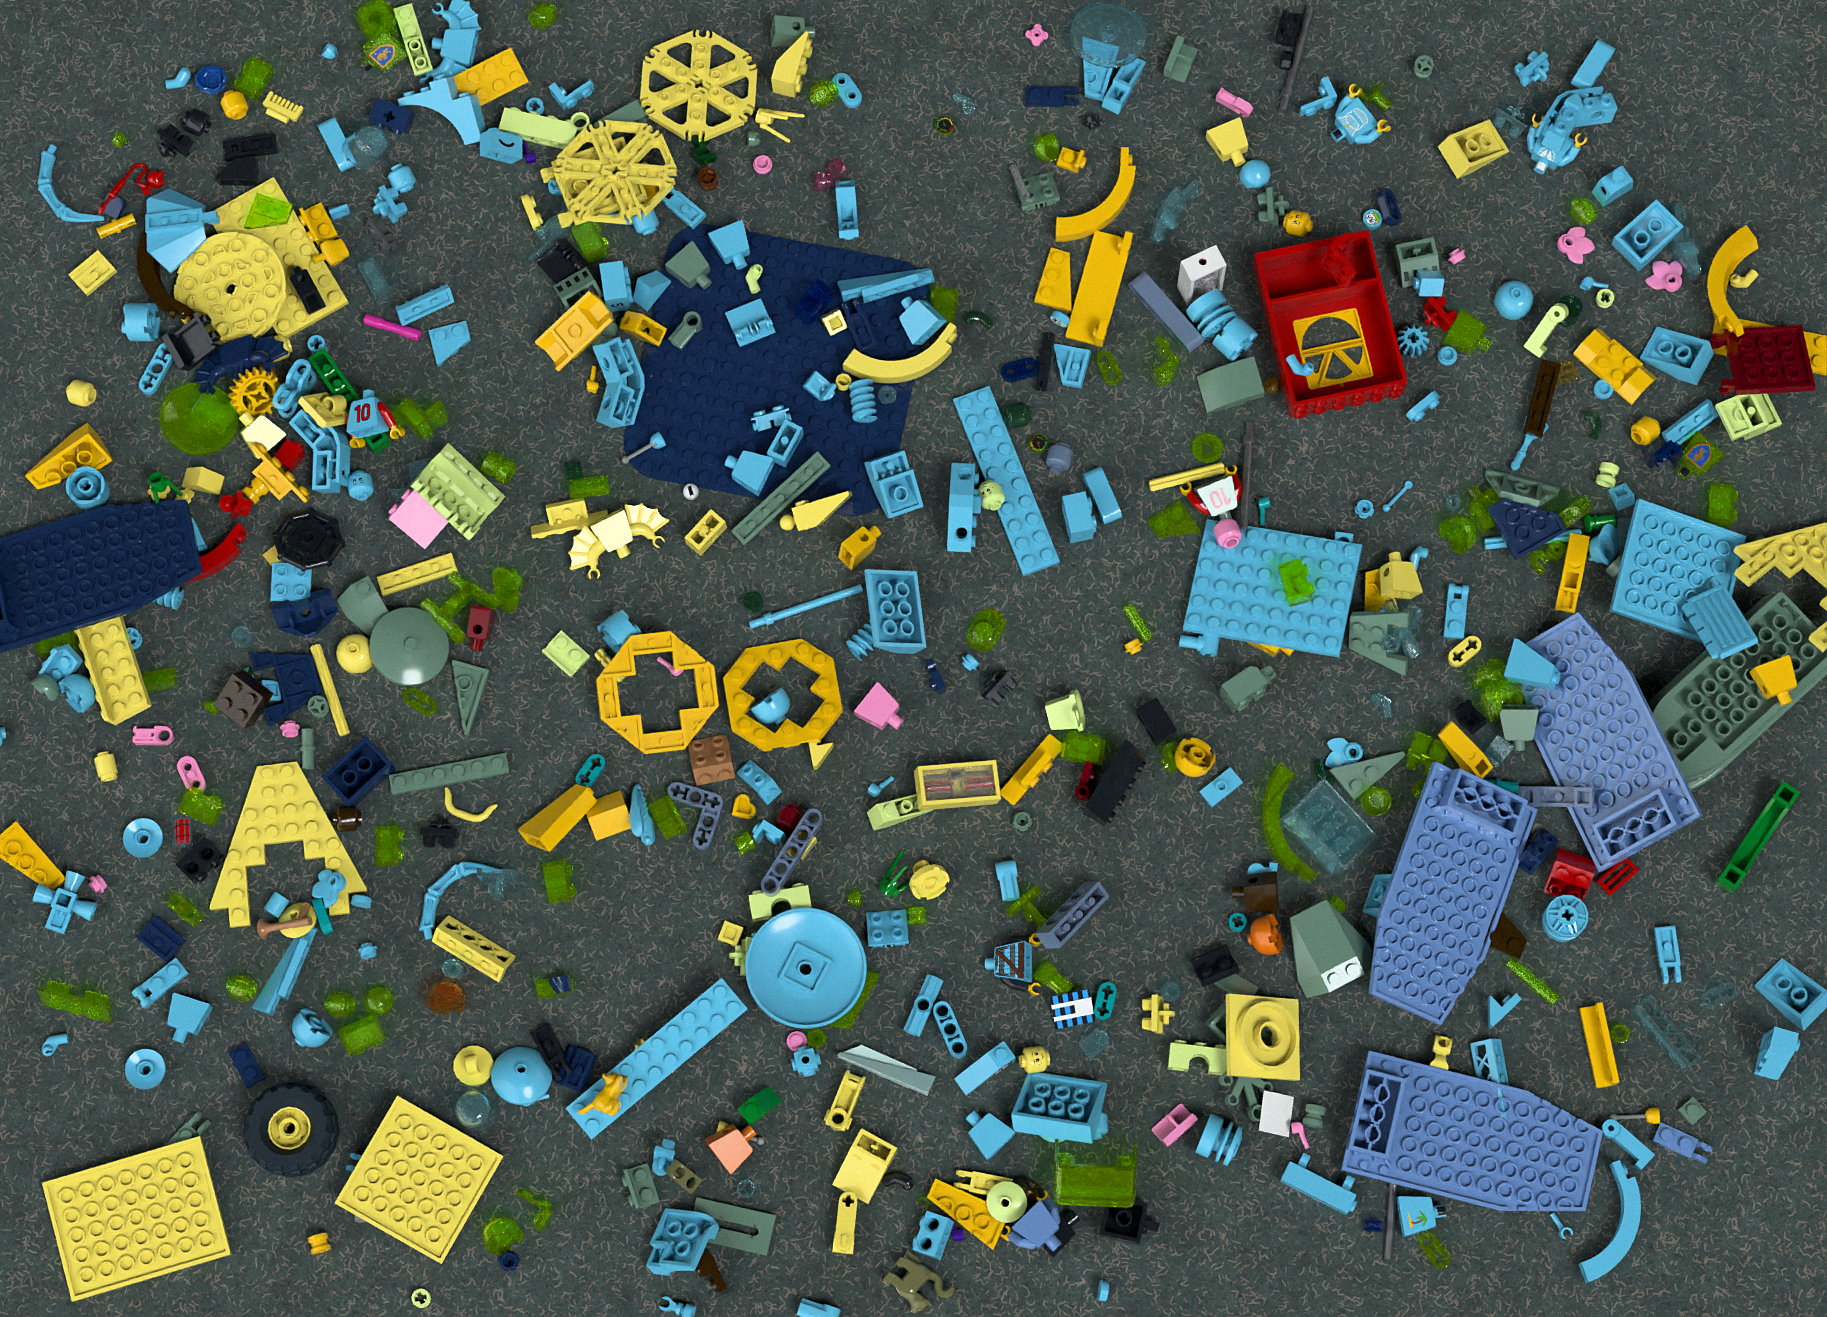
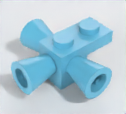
(64, 902)

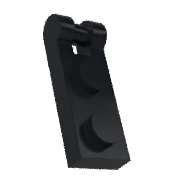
(250, 146)

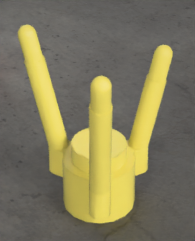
(766, 117)

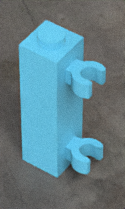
(1319, 1188)

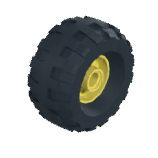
(274, 1115)

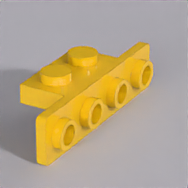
(275, 477)
(1033, 767)

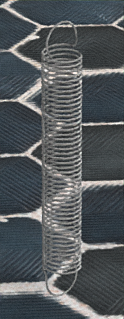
(1020, 180)

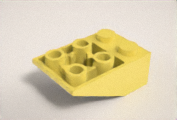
(791, 66)
(865, 1165)

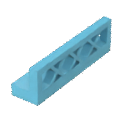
(1496, 1065)

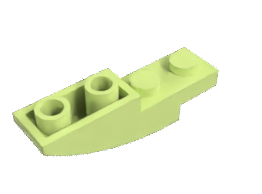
(413, 39)

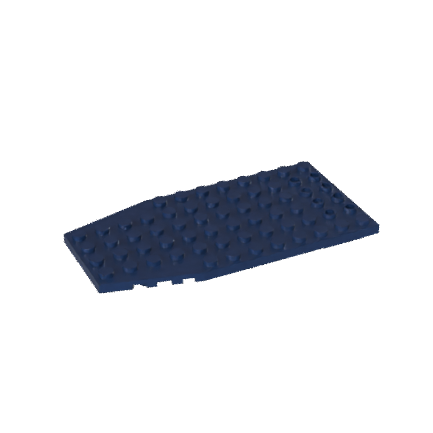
(92, 568)

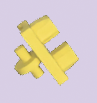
(1159, 1015)

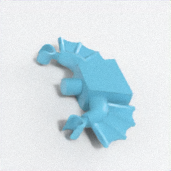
(459, 40)

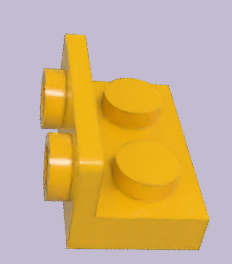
(318, 223)

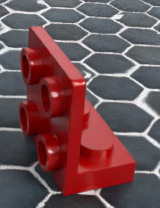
(1336, 263)

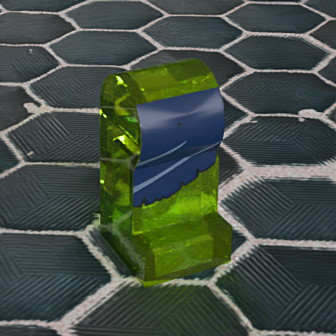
(554, 987)

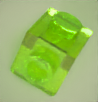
(1168, 759)

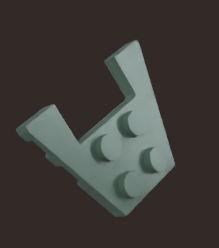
(1367, 631)

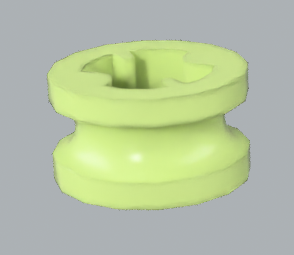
(1605, 304)
(423, 1292)

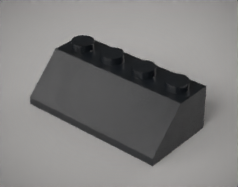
(1115, 783)

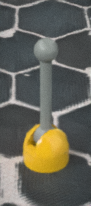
(1652, 1116)

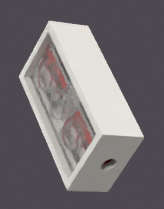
(1201, 274)

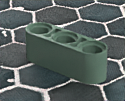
(629, 113)

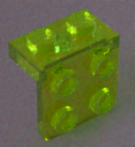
(1167, 372)

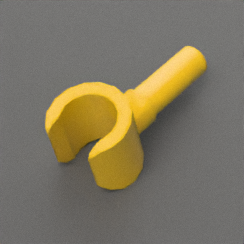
(592, 386)

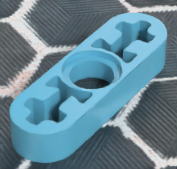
(149, 370)

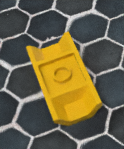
(575, 329)
(1614, 365)

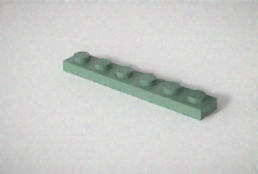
(781, 498)
(449, 774)

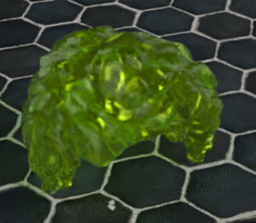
(1497, 694)

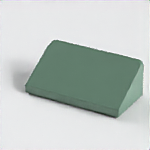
(1237, 985)

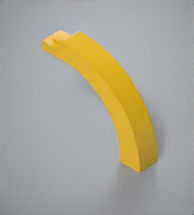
(1086, 224)
(1724, 263)

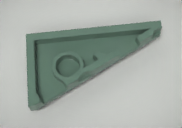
(470, 687)
(1361, 775)

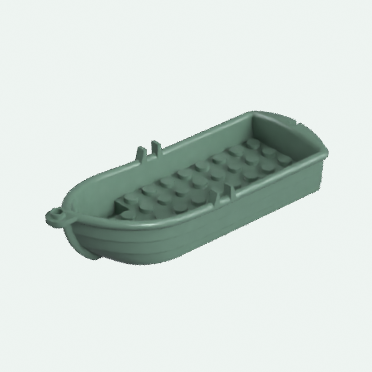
(1715, 704)

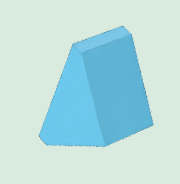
(649, 289)

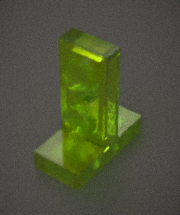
(1025, 904)

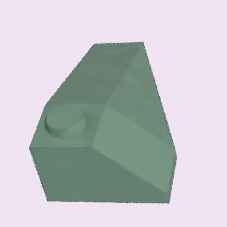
(363, 605)

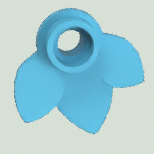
(1340, 753)
(329, 887)

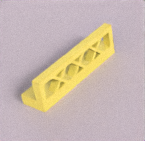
(470, 950)

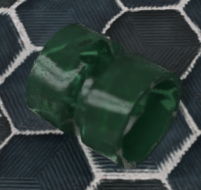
(1575, 308)

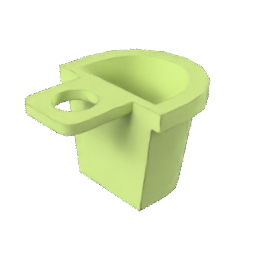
(1066, 712)

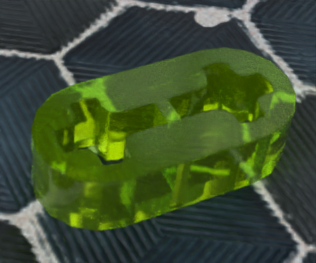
(1105, 370)
(422, 699)
(1437, 1247)

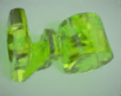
(1553, 552)

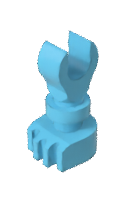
(686, 1311)

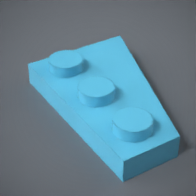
(1096, 80)

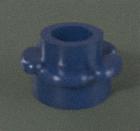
(504, 1261)

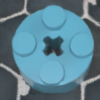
(141, 321)
(1235, 338)
(80, 481)
(617, 630)

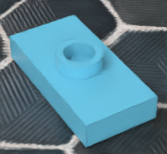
(1221, 787)

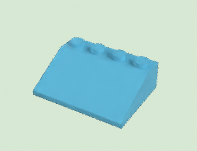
(895, 610)
(1059, 1107)

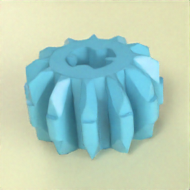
(1419, 338)

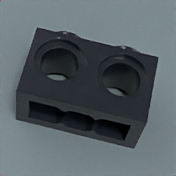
(196, 857)

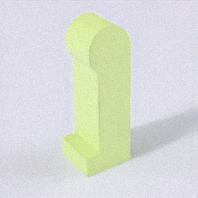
(1545, 328)

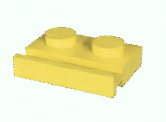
(92, 273)

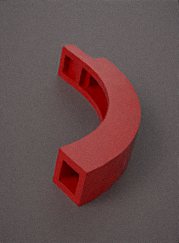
(223, 554)

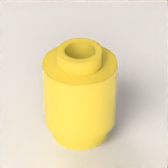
(106, 766)

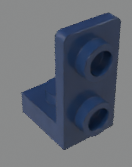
(1537, 851)

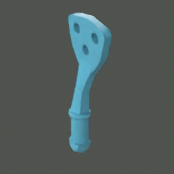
(1515, 465)

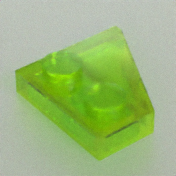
(268, 212)
(1173, 522)

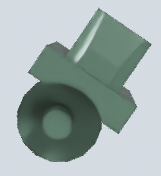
(1273, 204)

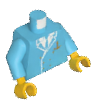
(1547, 157)

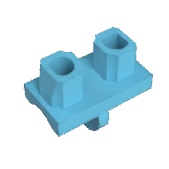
(1535, 70)
(386, 205)
(663, 1157)

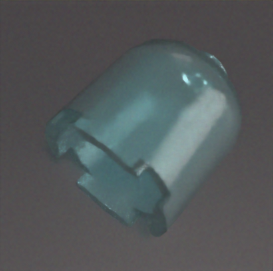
(365, 146)
(475, 1110)

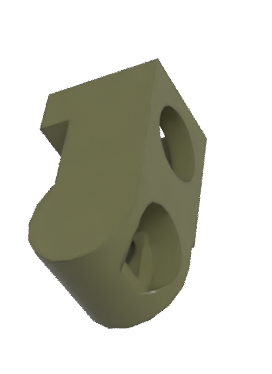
(681, 1175)

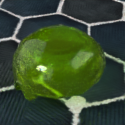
(1046, 147)
(1376, 801)
(378, 1000)

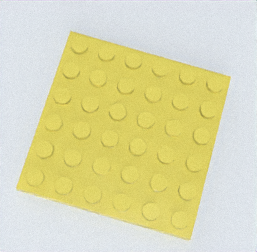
(419, 1179)

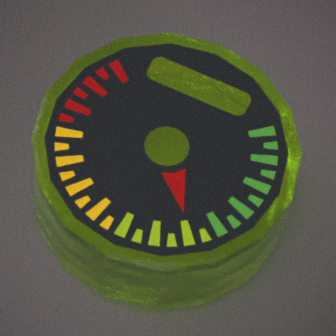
(944, 126)
(1038, 444)

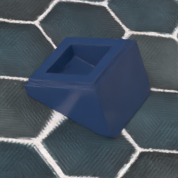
(115, 207)

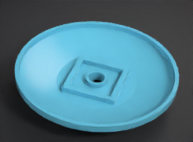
(810, 939)

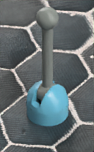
(656, 442)

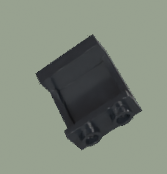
(193, 342)

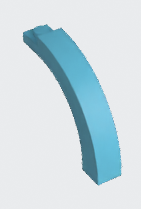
(1626, 1229)

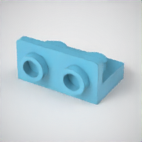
(61, 662)
(771, 832)

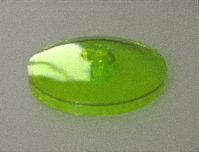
(187, 433)

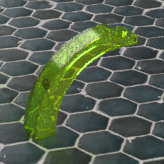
(1272, 829)

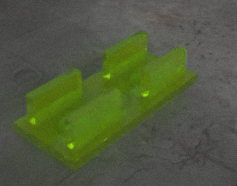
(92, 1005)

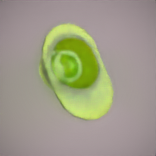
(507, 587)
(986, 630)

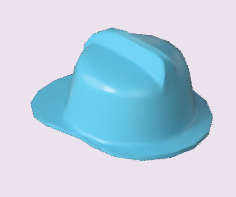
(1604, 546)

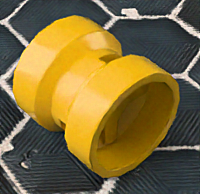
(255, 490)

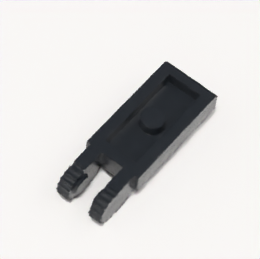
(551, 1049)

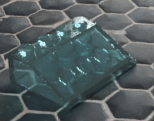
(1328, 828)

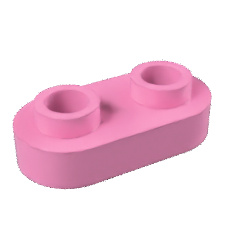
(193, 775)

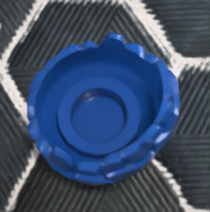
(210, 79)

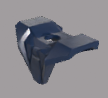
(322, 612)

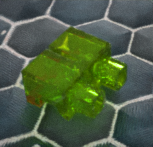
(1418, 752)

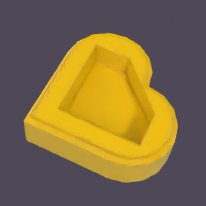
(743, 807)

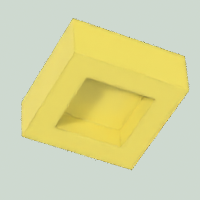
(730, 933)

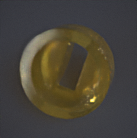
(1271, 385)

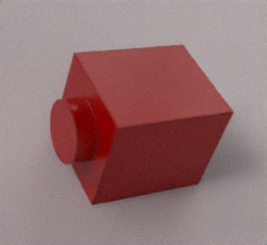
(290, 455)

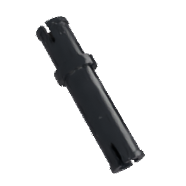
(1046, 354)

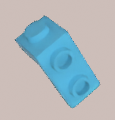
(759, 781)

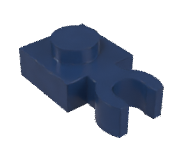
(936, 681)

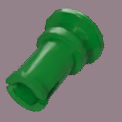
(1595, 522)

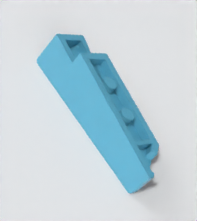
(884, 285)
(285, 974)

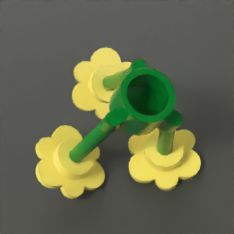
(159, 488)

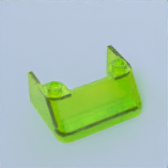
(1094, 1183)

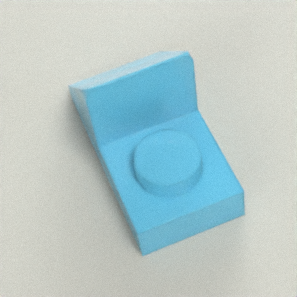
(1496, 1012)

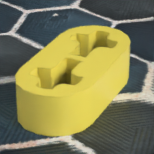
(1462, 648)

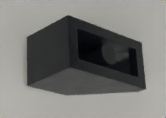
(240, 172)

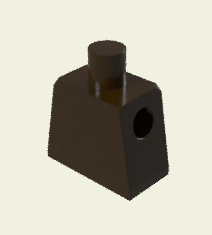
(1259, 892)

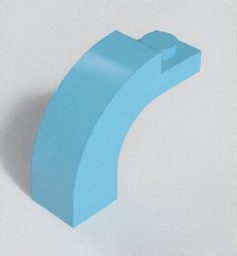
(847, 209)

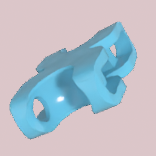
(294, 387)

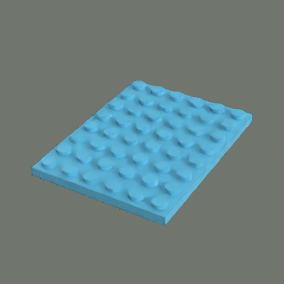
(1243, 597)

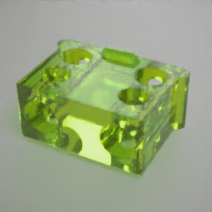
(185, 910)

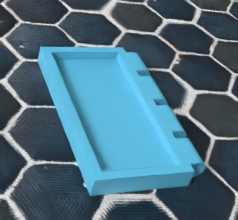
(1719, 622)

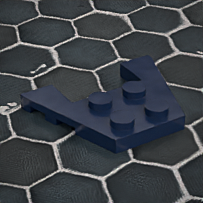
(296, 679)

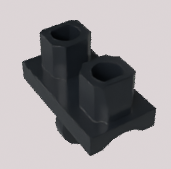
(1287, 28)
(181, 146)
(992, 692)
(430, 834)

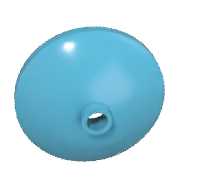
(516, 1086)

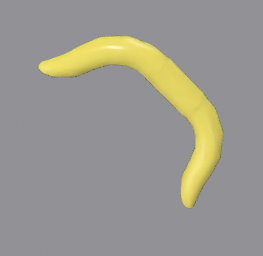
(465, 815)

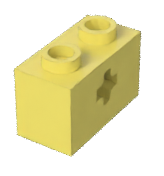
(705, 532)

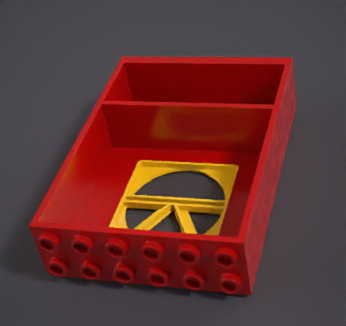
(1299, 292)

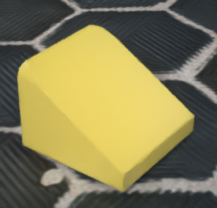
(834, 321)
(271, 556)

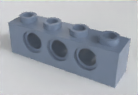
(1072, 914)

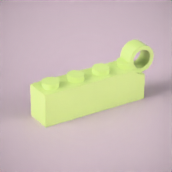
(542, 129)

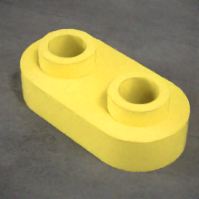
(529, 204)

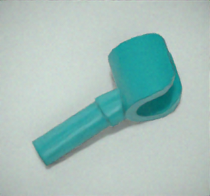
(1262, 504)

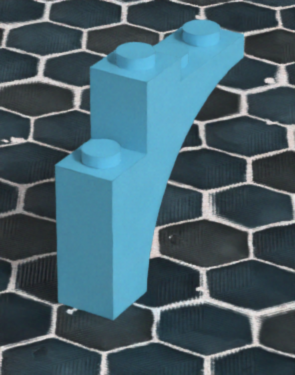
(460, 109)

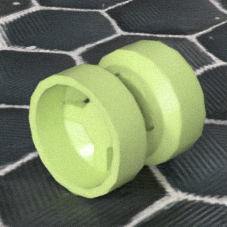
(1607, 474)

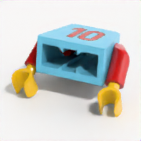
(368, 418)

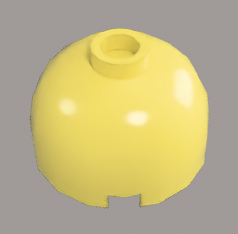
(354, 653)

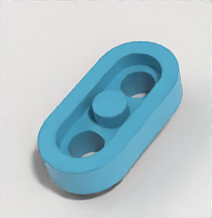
(847, 89)
(1418, 410)

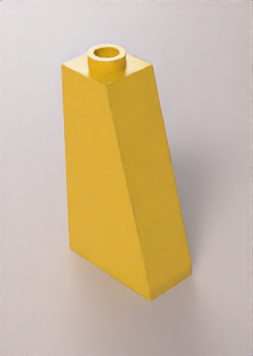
(558, 818)

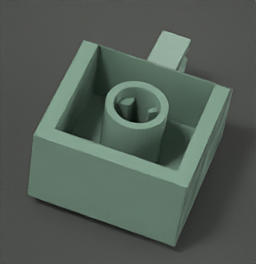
(1246, 686)

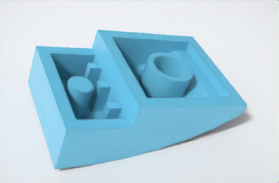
(894, 483)

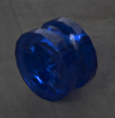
(1373, 1226)

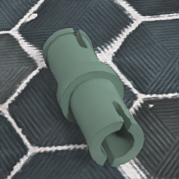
(307, 749)

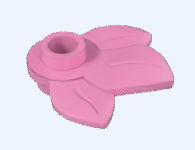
(1578, 244)
(1663, 274)

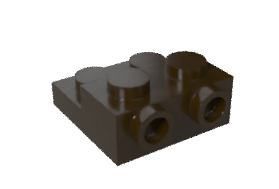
(708, 1269)

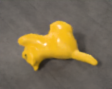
(607, 1099)

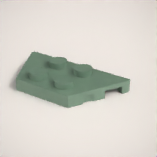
(1520, 489)

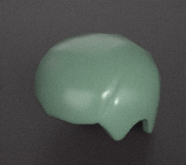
(46, 684)

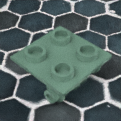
(1040, 190)

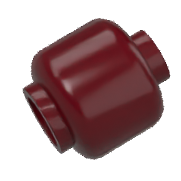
(789, 817)

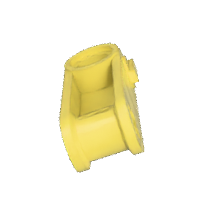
(845, 1101)
(845, 1225)

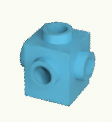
(809, 1068)

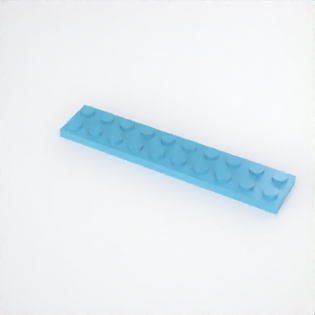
(1001, 464)
(663, 1053)

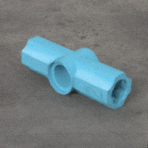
(929, 994)

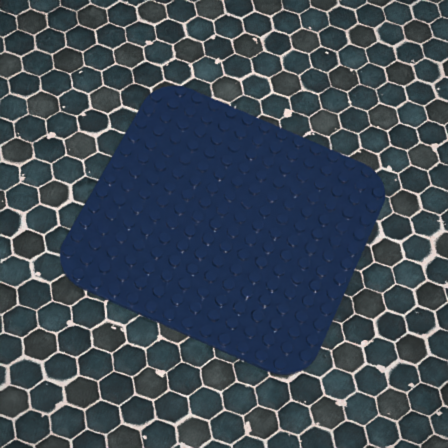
(713, 386)

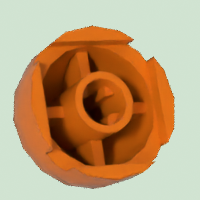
(1265, 936)

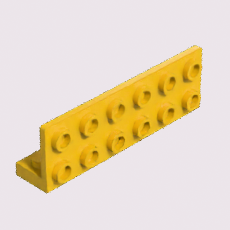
(1099, 288)

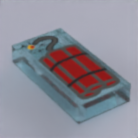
(181, 830)

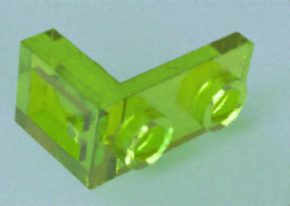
(541, 1219)

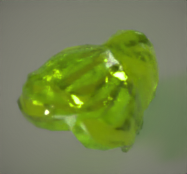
(1489, 673)

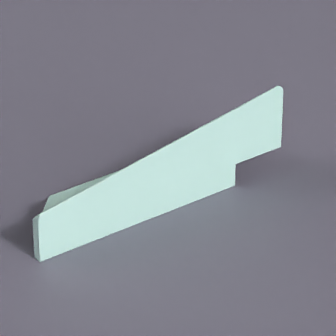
(888, 1068)

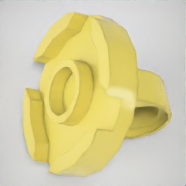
(928, 880)
(473, 1065)

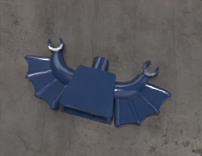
(236, 357)

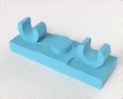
(424, 304)
(1690, 423)

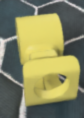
(1441, 1048)

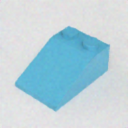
(1647, 235)
(1678, 354)
(1793, 993)

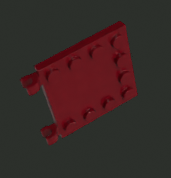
(1766, 360)

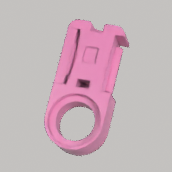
(1234, 103)
(150, 736)

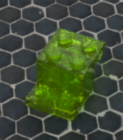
(417, 421)

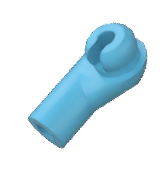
(180, 80)
(1416, 554)

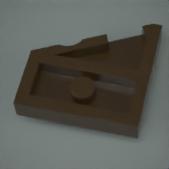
(1506, 937)

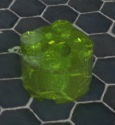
(376, 11)

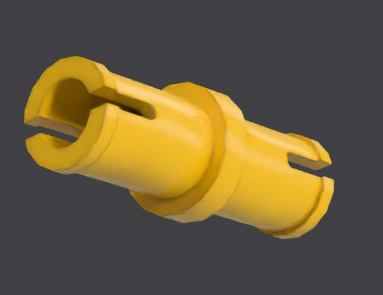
(116, 226)

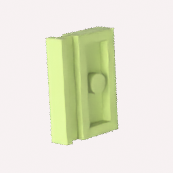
(566, 654)

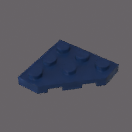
(1524, 526)

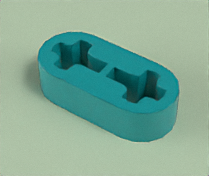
(586, 768)
(322, 915)
(1100, 1000)

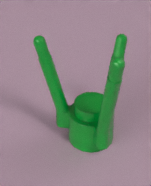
(889, 885)

